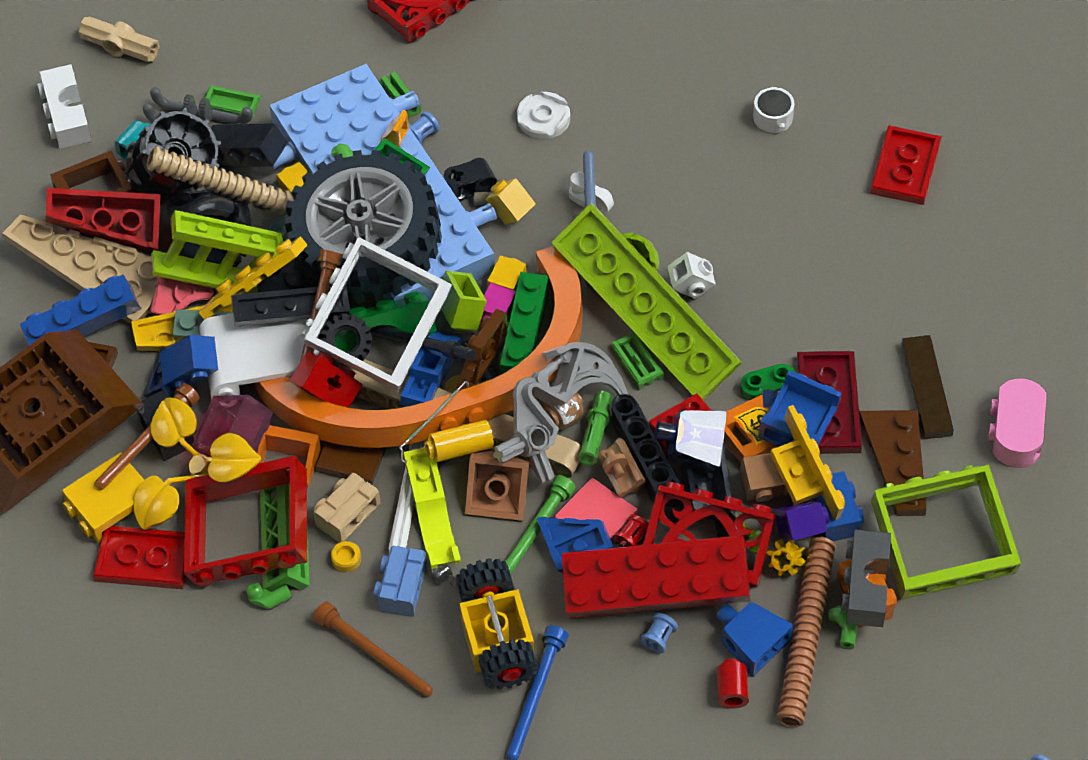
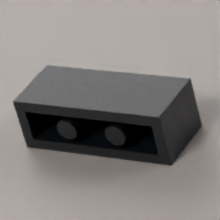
(248, 144)

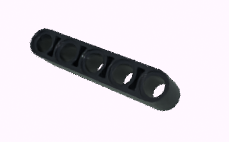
(644, 446)

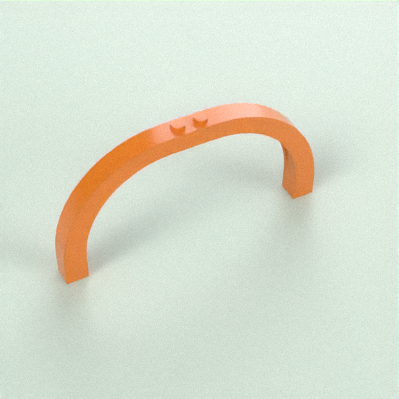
(469, 405)

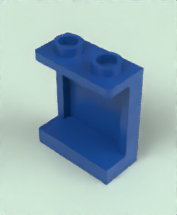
(811, 399)

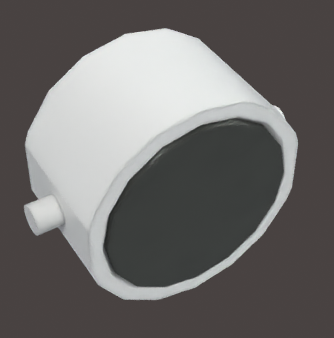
(773, 110)

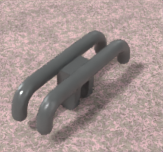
(202, 111)

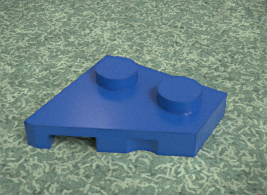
(573, 536)

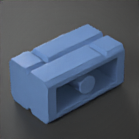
(401, 580)

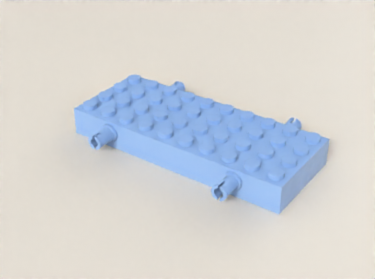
(357, 113)

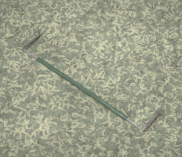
(430, 419)

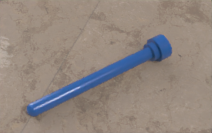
(554, 639)

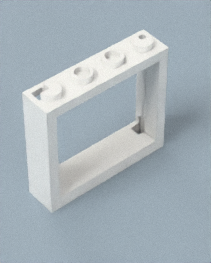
(339, 279)

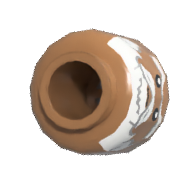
(565, 414)

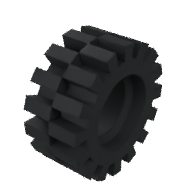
(351, 323)

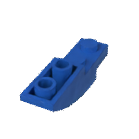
(427, 373)

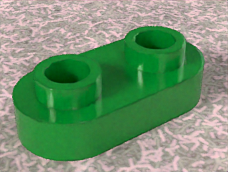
(767, 379)

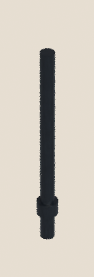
(448, 348)

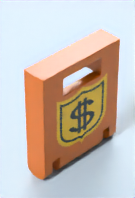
(748, 420)

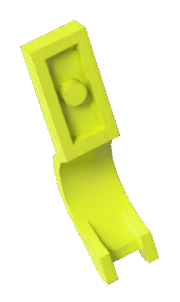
(431, 508)

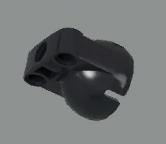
(210, 205)

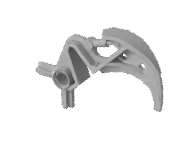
(531, 419)

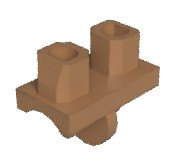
(621, 468)

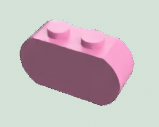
(1018, 422)

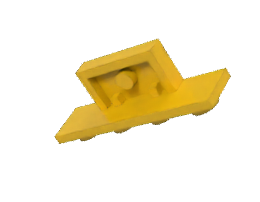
(803, 469)

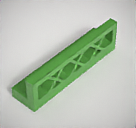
(298, 575)

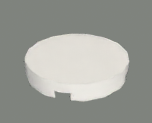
(543, 115)

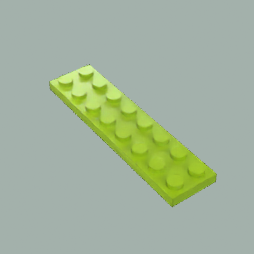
(646, 302)

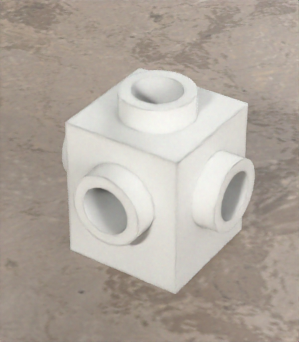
(691, 275)

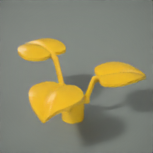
(172, 422)

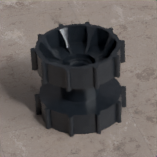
(177, 133)

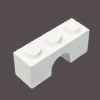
(68, 122)

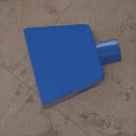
(754, 634)

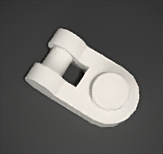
(576, 193)

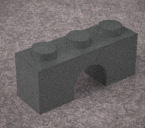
(868, 556)

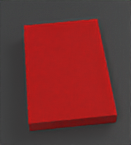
(905, 165)
(141, 557)

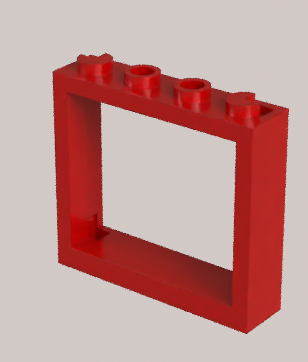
(261, 477)

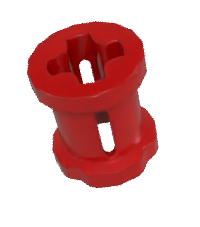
(632, 532)

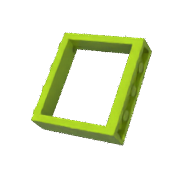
(960, 575)

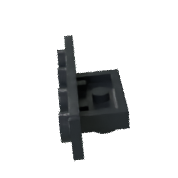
(714, 482)

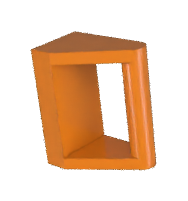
(293, 443)

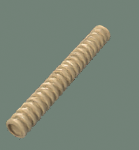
(218, 180)

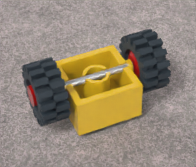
(495, 624)

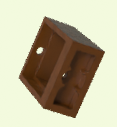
(93, 169)

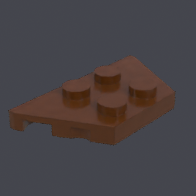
(487, 345)

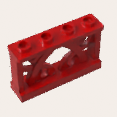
(427, 12)
(714, 507)

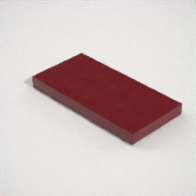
(839, 372)

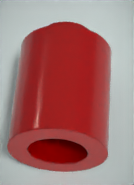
(732, 684)

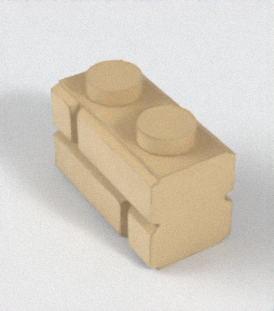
(346, 507)

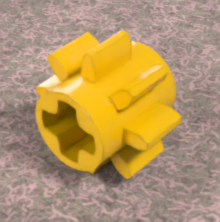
(779, 561)

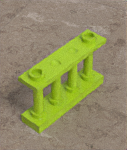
(211, 234)

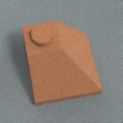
(496, 487)

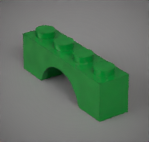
(401, 313)
(525, 319)

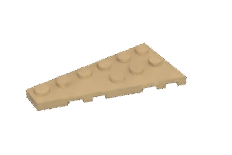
(84, 260)

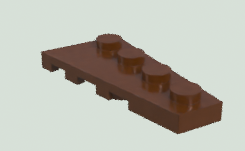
(897, 451)

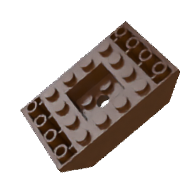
(78, 407)

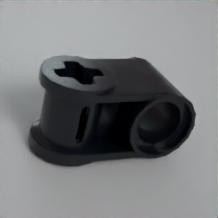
(470, 178)

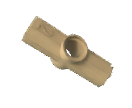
(118, 39)

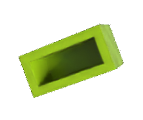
(464, 302)

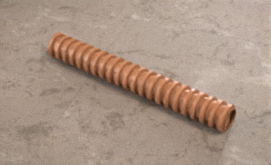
(806, 632)

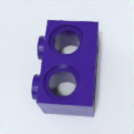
(801, 520)

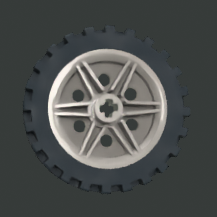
(359, 199)

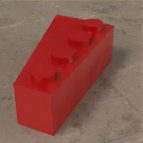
(109, 215)

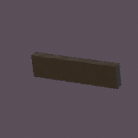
(927, 387)

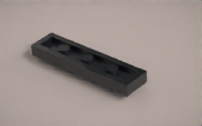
(281, 306)

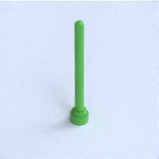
(560, 489)

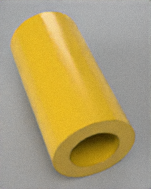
(459, 441)

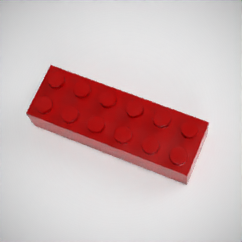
(656, 577)

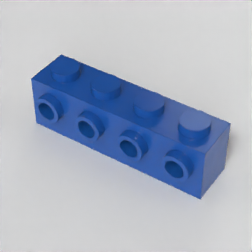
(86, 312)

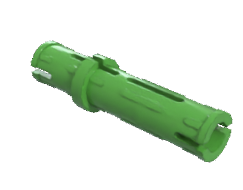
(597, 419)

